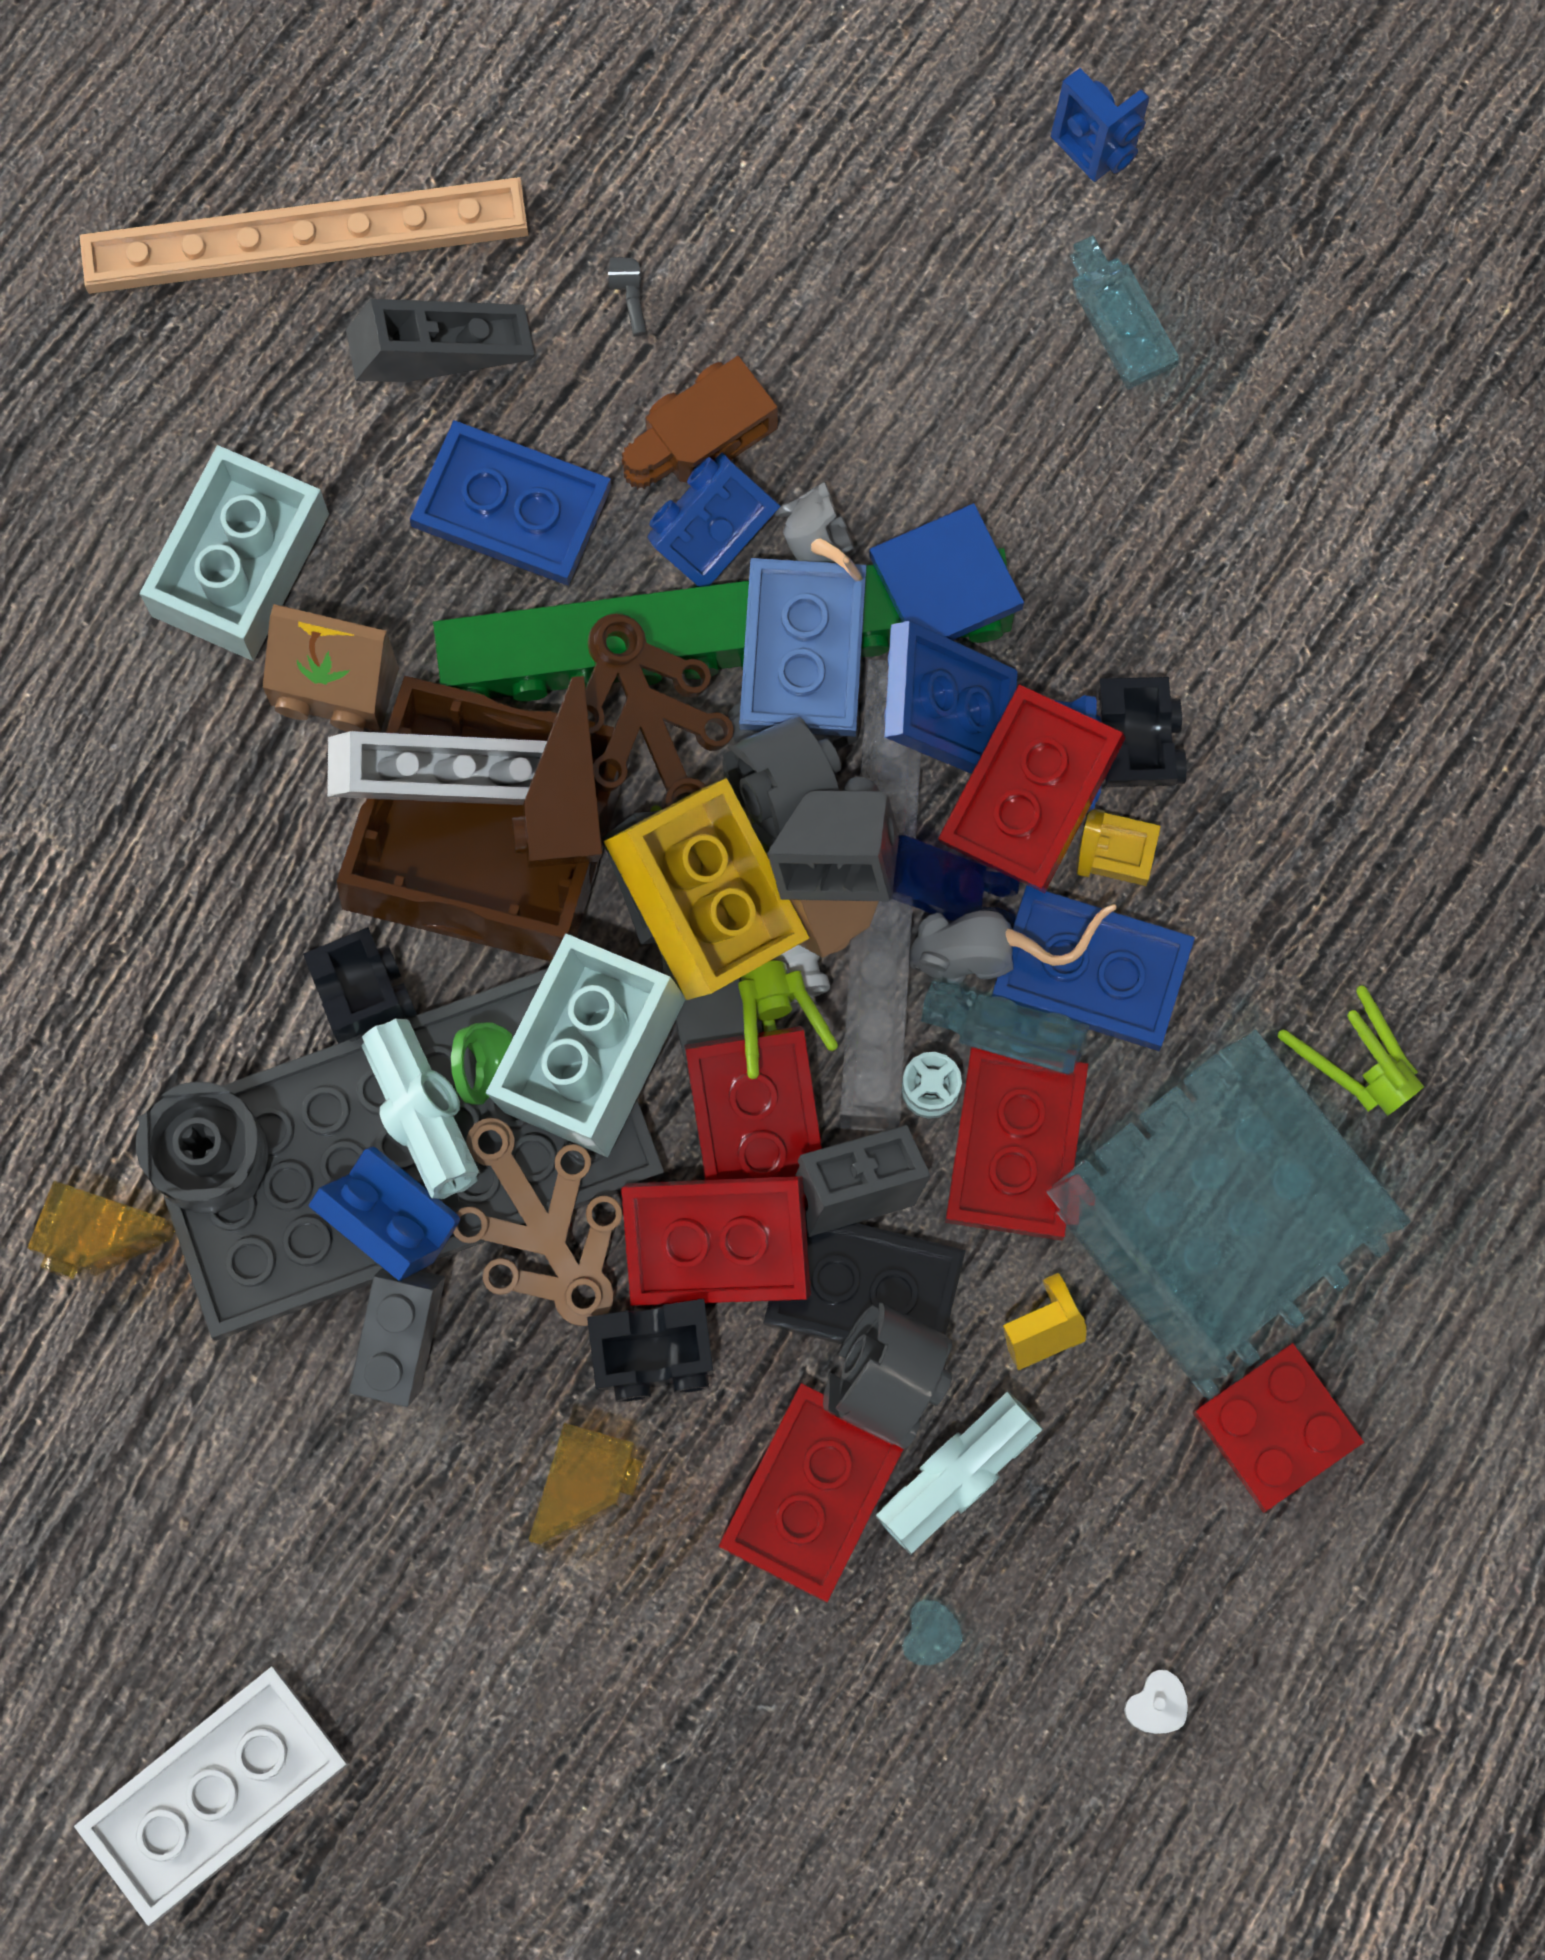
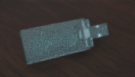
(1121, 315)
(1005, 1027)

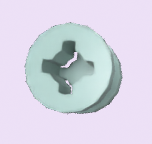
(938, 1076)

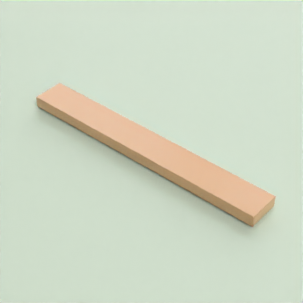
(303, 235)

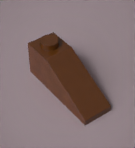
(561, 804)

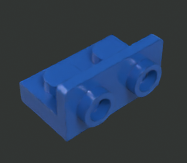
(1094, 128)
(711, 520)
(387, 1214)

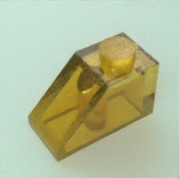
(92, 1232)
(584, 1483)

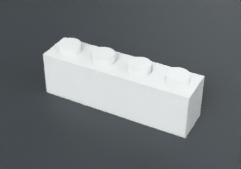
(431, 767)

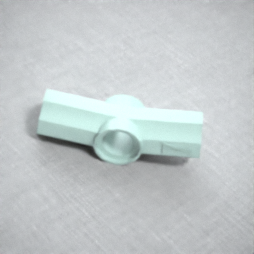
(959, 1472)

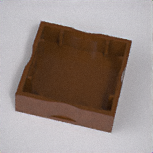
(456, 862)

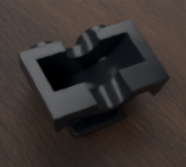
(1147, 718)
(357, 985)
(651, 1350)

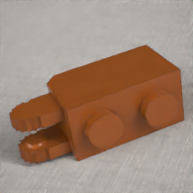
(716, 415)

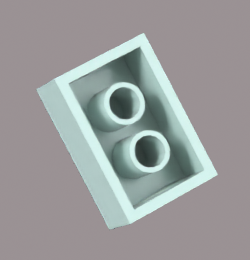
(234, 552)
(586, 1045)

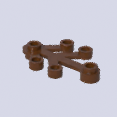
(645, 707)

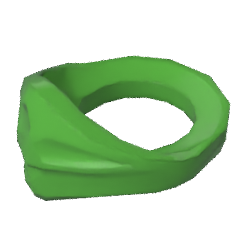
(489, 1046)

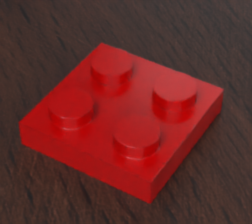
(1278, 1427)

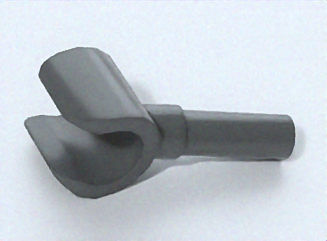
(626, 275)

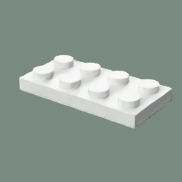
(211, 1796)

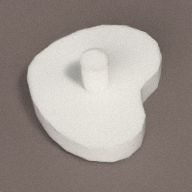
(1159, 1706)

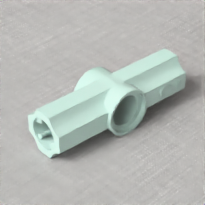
(419, 1108)

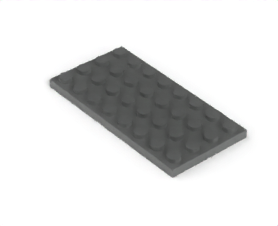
(317, 1121)

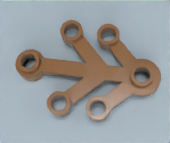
(544, 1230)

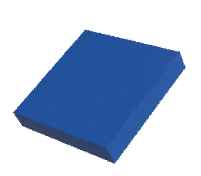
(947, 575)

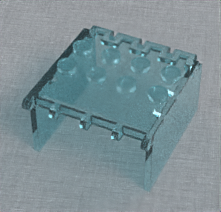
(1225, 1208)

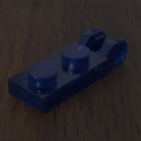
(946, 882)

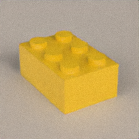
(706, 890)

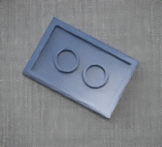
(802, 646)

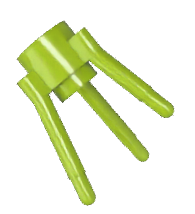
(768, 996)
(1390, 1080)

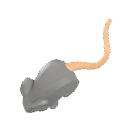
(814, 531)
(982, 945)

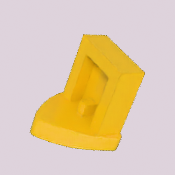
(1117, 847)
(1046, 1329)

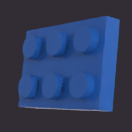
(510, 502)
(943, 695)
(1117, 986)

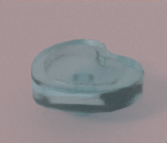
(933, 1634)

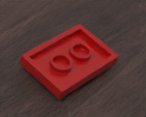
(1031, 788)
(753, 1123)
(1014, 1145)
(716, 1240)
(810, 1497)

